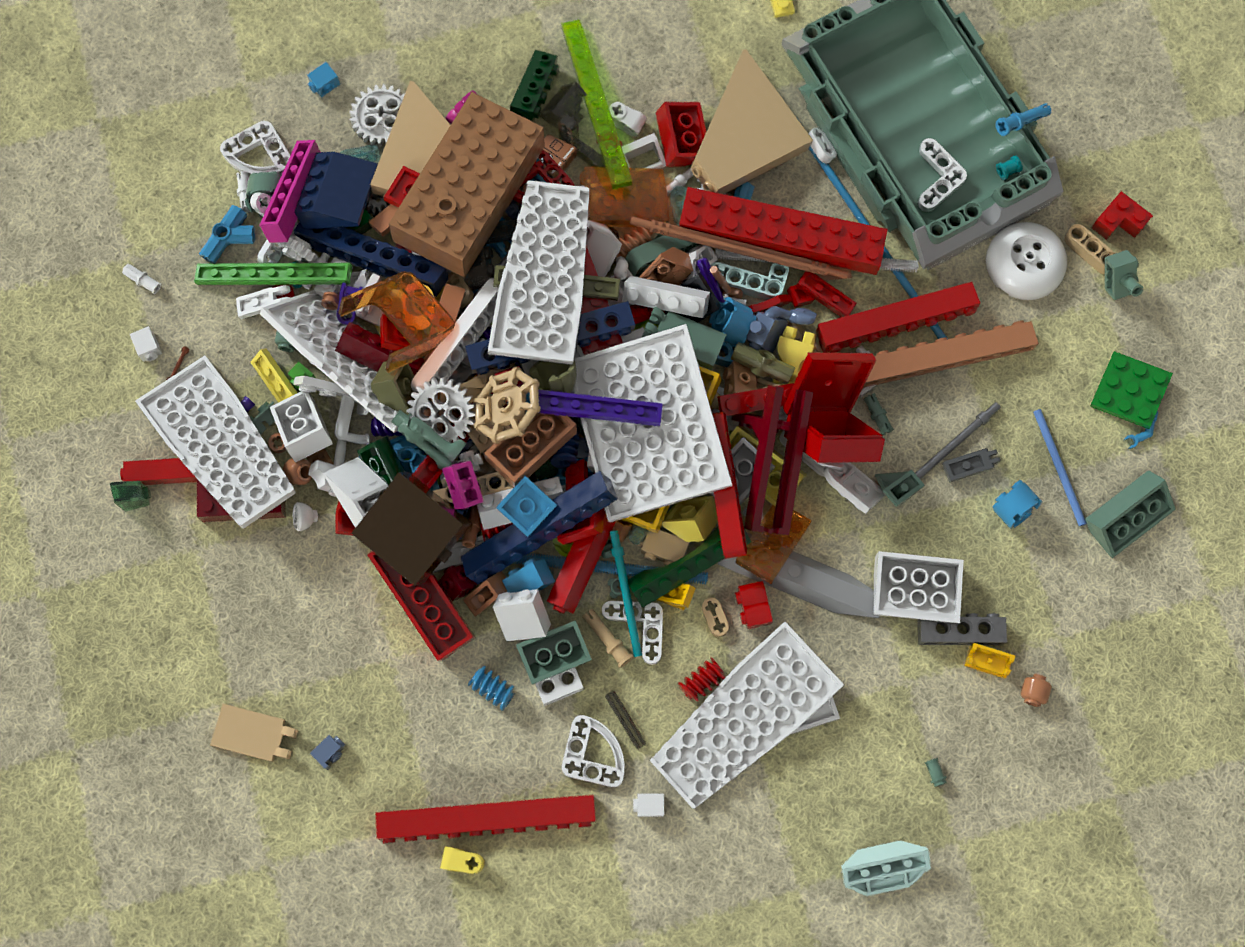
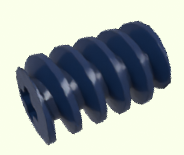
(567, 453)

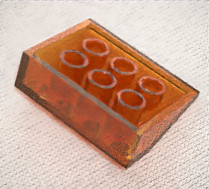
(615, 207)

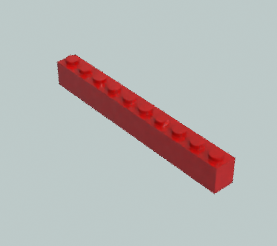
(485, 817)

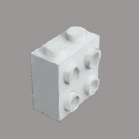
(522, 615)

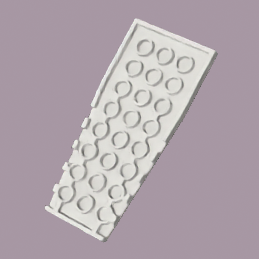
(543, 276)
(315, 335)
(217, 441)
(746, 715)

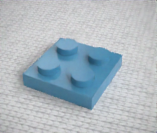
(526, 506)

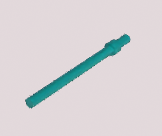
(618, 552)

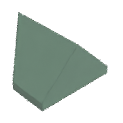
(899, 485)

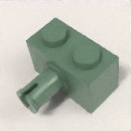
(1121, 275)

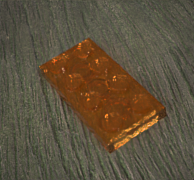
(769, 551)

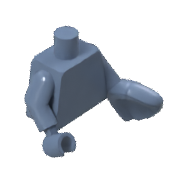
(771, 324)

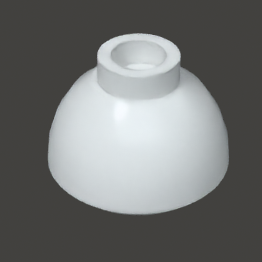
(303, 516)

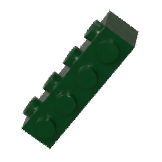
(534, 85)

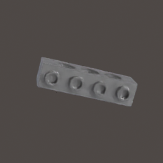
(995, 636)

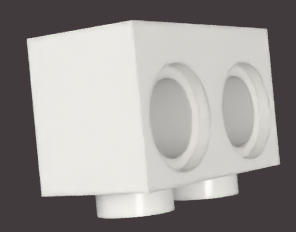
(560, 689)

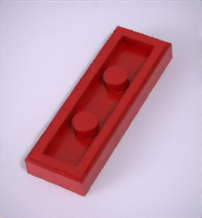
(826, 294)

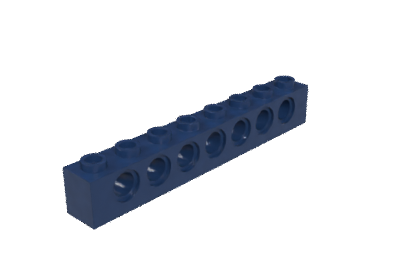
(373, 255)
(619, 312)

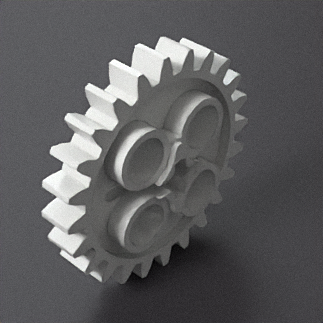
(383, 99)
(455, 399)

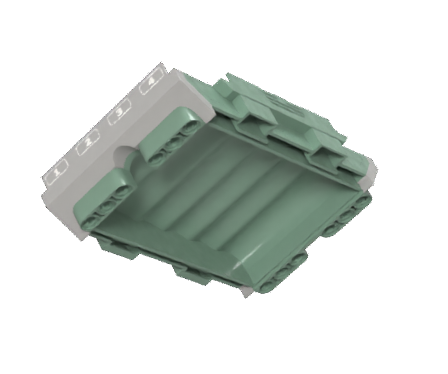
(911, 76)

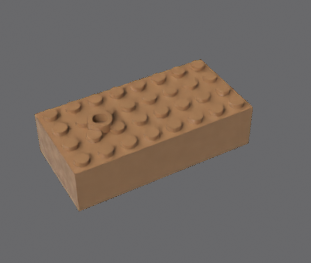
(467, 184)

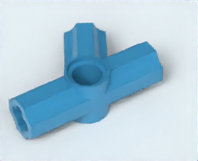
(236, 234)

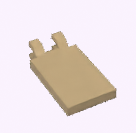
(251, 733)

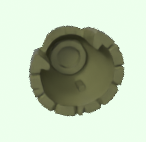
(554, 376)

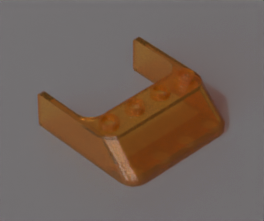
(410, 310)

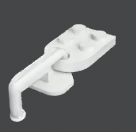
(847, 481)

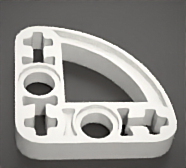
(264, 139)
(578, 757)

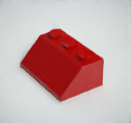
(680, 131)

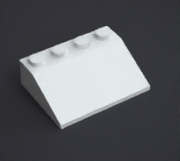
(918, 587)

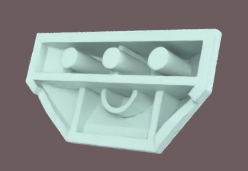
(885, 867)

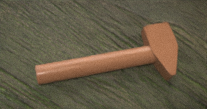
(724, 286)

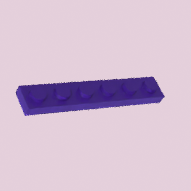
(600, 408)

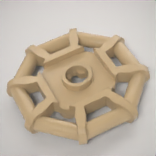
(515, 409)

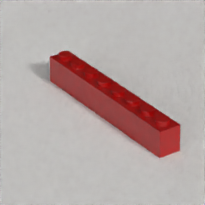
(897, 317)

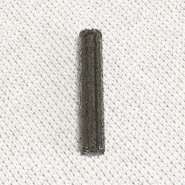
(625, 719)

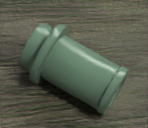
(935, 772)

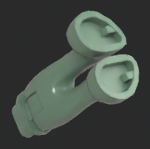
(425, 437)

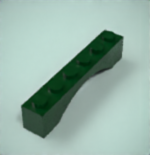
(656, 582)

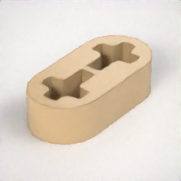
(719, 615)

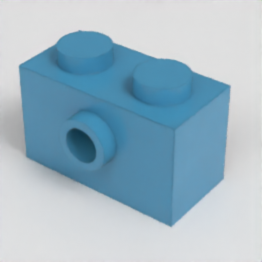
(533, 576)

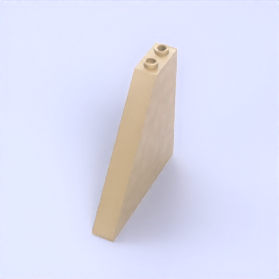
(748, 132)
(411, 140)

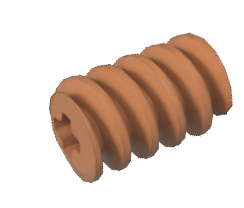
(630, 242)

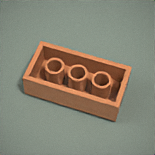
(527, 453)

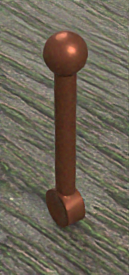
(185, 350)

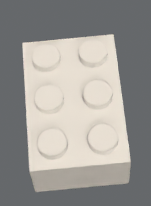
(301, 425)

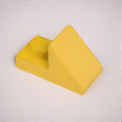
(679, 597)

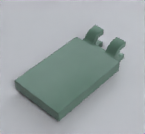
(705, 340)

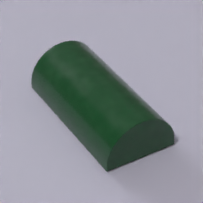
(381, 459)

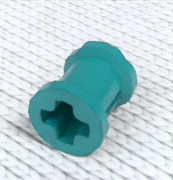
(1009, 167)

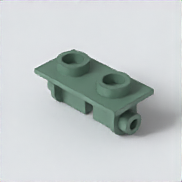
(265, 414)

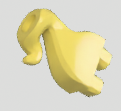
(793, 351)

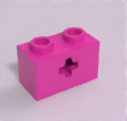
(463, 485)

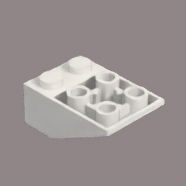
(355, 487)

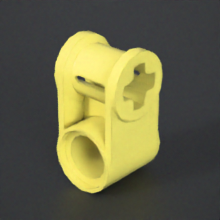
(458, 859)

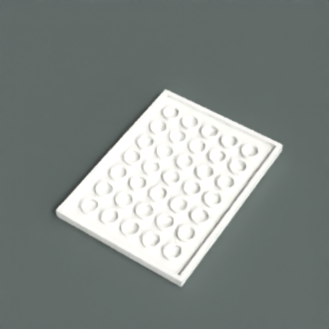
(650, 462)

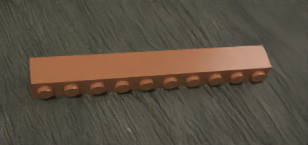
(952, 353)

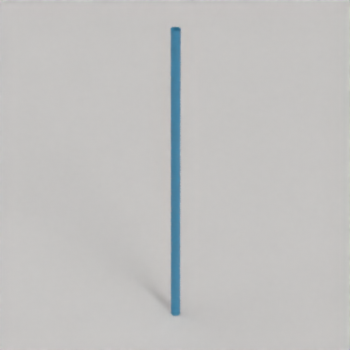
(861, 219)

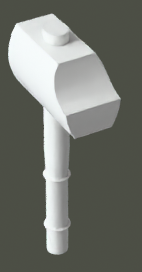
(319, 467)

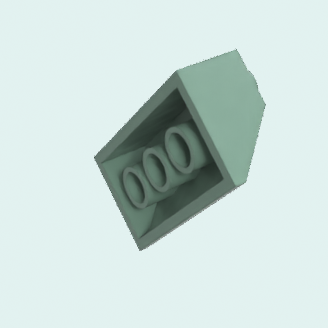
(1131, 513)

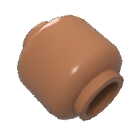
(297, 472)
(1036, 690)

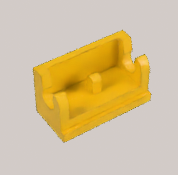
(989, 660)

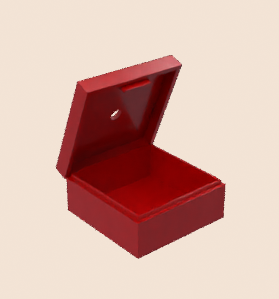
(832, 429)

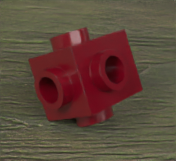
(456, 583)

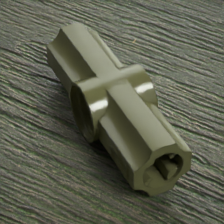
(762, 363)

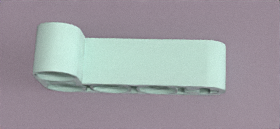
(747, 277)

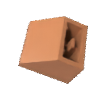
(669, 267)

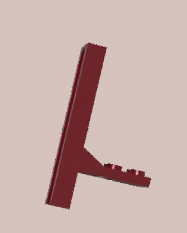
(765, 430)

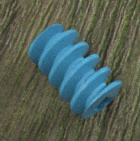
(492, 688)

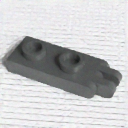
(970, 464)

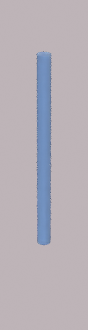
(1059, 467)

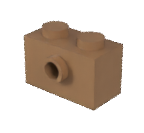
(738, 378)

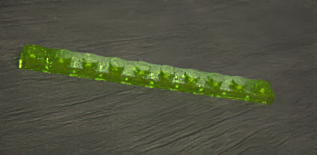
(596, 104)

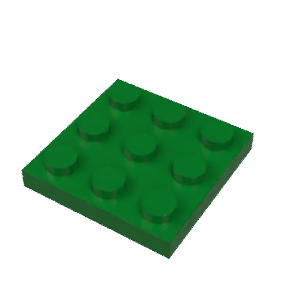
(1131, 390)

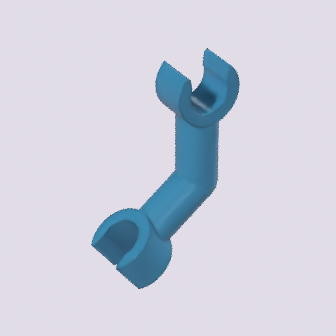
(1143, 435)

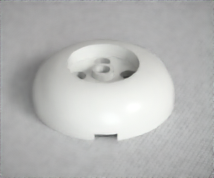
(1032, 282)

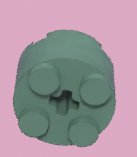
(261, 182)

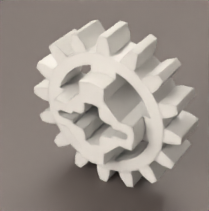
(298, 250)

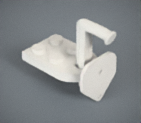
(330, 389)

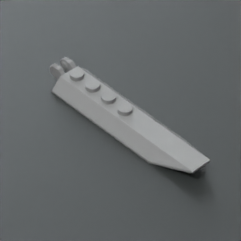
(817, 585)

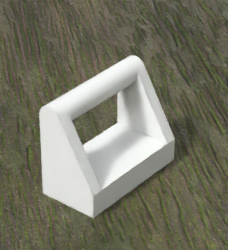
(642, 146)

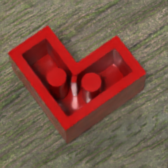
(1122, 213)

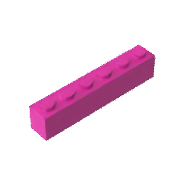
(280, 215)

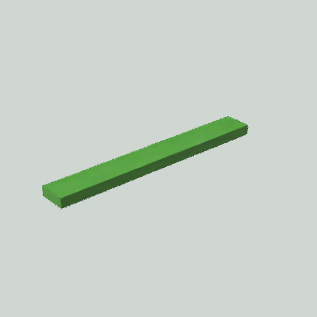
(273, 273)

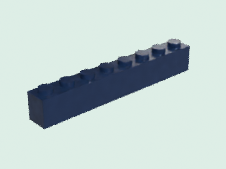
(512, 544)

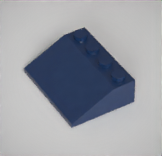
(335, 191)

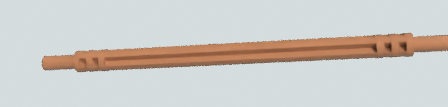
(739, 247)

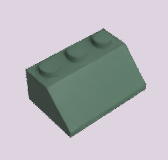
(555, 653)

